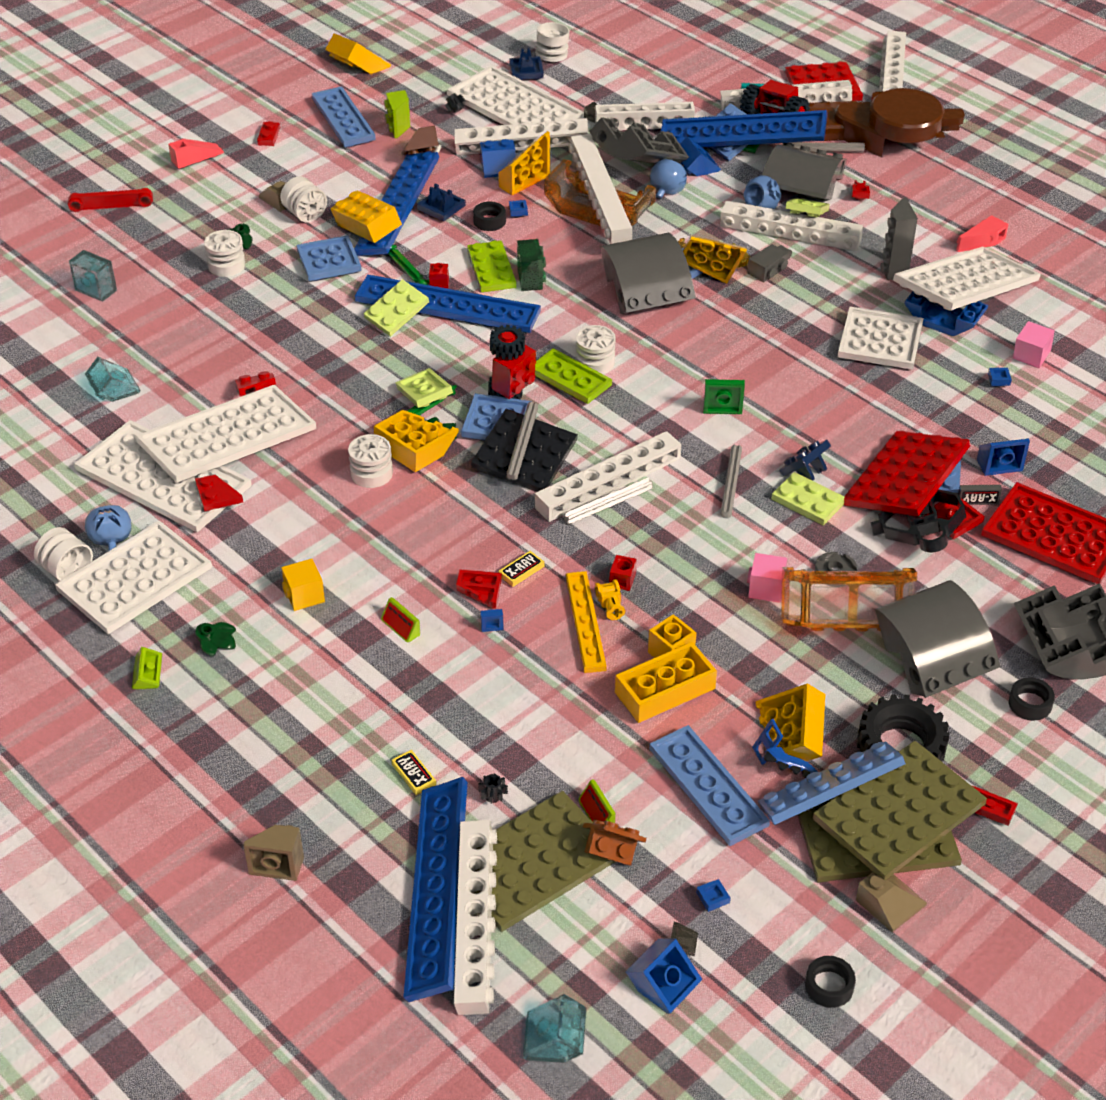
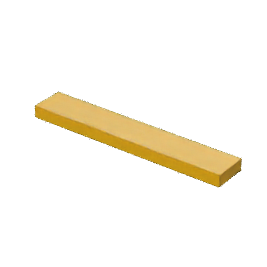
(585, 622)

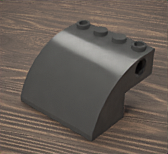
(636, 143)
(805, 170)
(648, 272)
(1068, 631)
(938, 638)

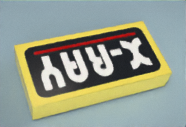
(522, 568)
(413, 772)

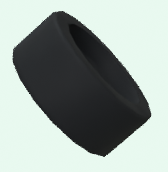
(492, 223)
(1033, 686)
(826, 998)

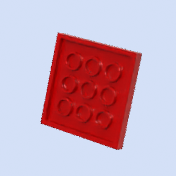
(823, 73)

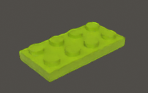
(491, 266)
(571, 376)

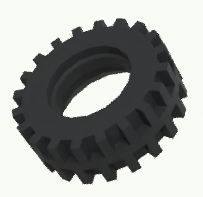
(904, 715)

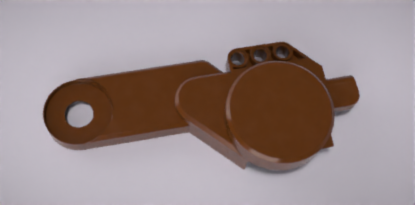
(893, 114)

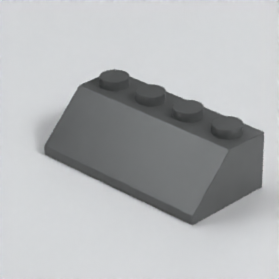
(899, 239)

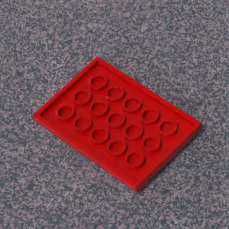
(906, 473)
(1051, 532)

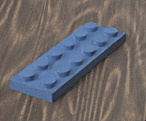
(343, 116)
(830, 782)
(709, 785)

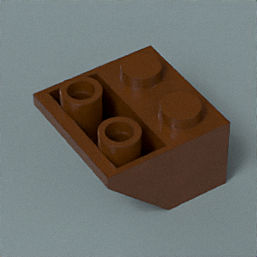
(423, 140)

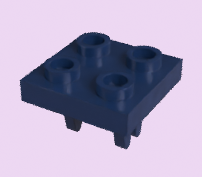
(526, 66)
(441, 203)
(804, 457)

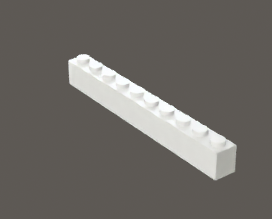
(600, 189)

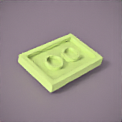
(812, 208)
(396, 307)
(424, 388)
(808, 498)

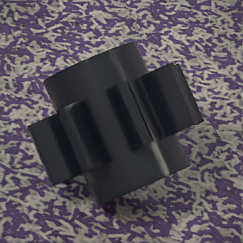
(455, 103)
(493, 788)

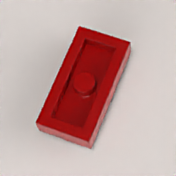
(268, 133)
(997, 807)

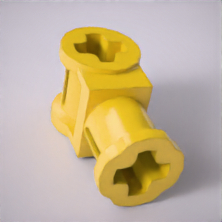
(610, 597)

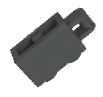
(768, 262)

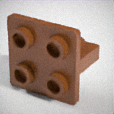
(612, 842)

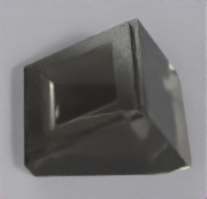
(589, 112)
(686, 938)

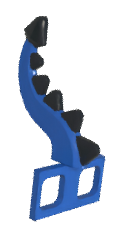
(777, 755)

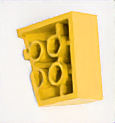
(355, 54)
(528, 167)
(713, 257)
(414, 439)
(799, 718)

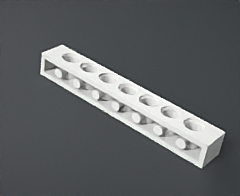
(892, 61)
(814, 92)
(468, 139)
(791, 225)
(607, 476)
(475, 999)

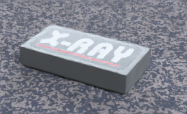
(980, 494)

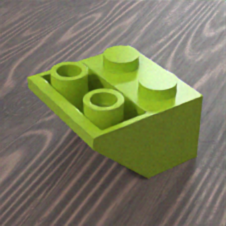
(397, 112)

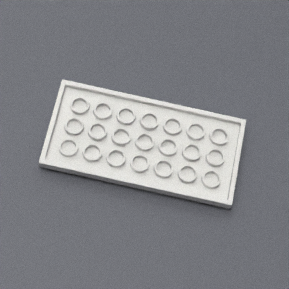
(511, 99)
(966, 278)
(225, 433)
(133, 472)

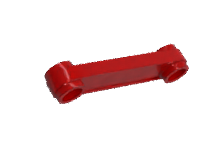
(110, 199)

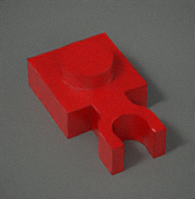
(860, 190)

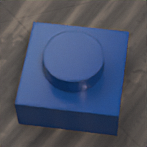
(518, 208)
(999, 376)
(492, 620)
(713, 895)

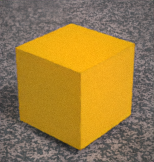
(302, 584)
(669, 636)

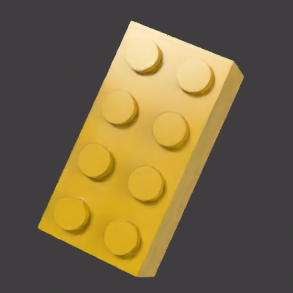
(366, 216)
(665, 682)

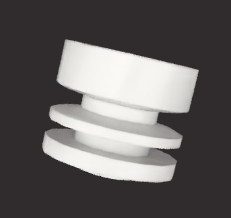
(552, 41)
(303, 199)
(224, 253)
(596, 348)
(370, 461)
(61, 553)

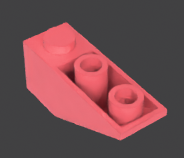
(187, 152)
(985, 234)

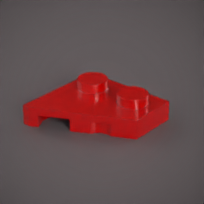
(262, 380)
(216, 493)
(480, 586)

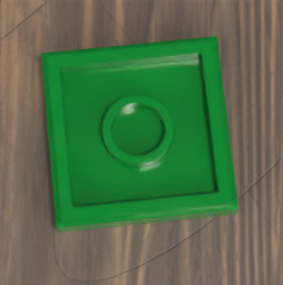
(723, 396)

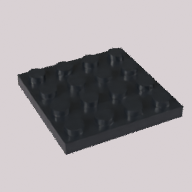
(543, 457)

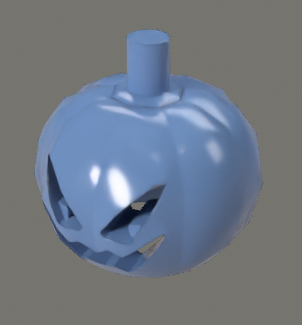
(668, 177)
(762, 192)
(108, 528)

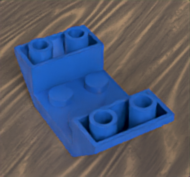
(942, 320)

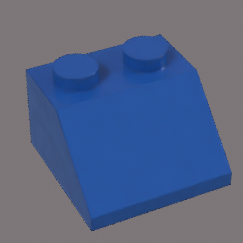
(495, 156)
(699, 160)
(1003, 456)
(664, 974)

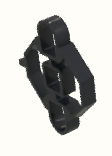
(925, 524)

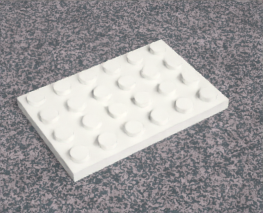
(133, 576)

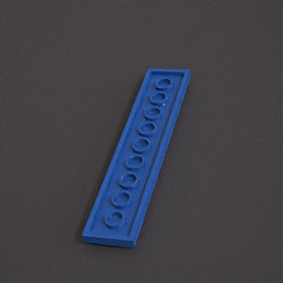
(750, 128)
(402, 195)
(458, 304)
(435, 892)

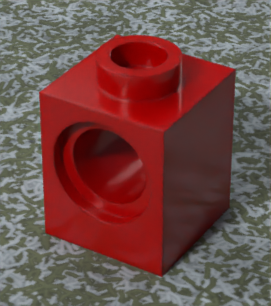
(439, 275)
(624, 571)

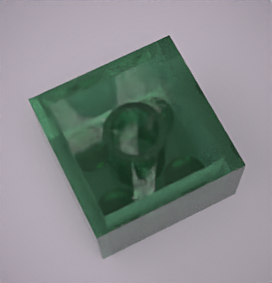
(530, 265)

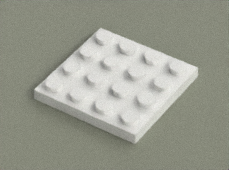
(880, 338)

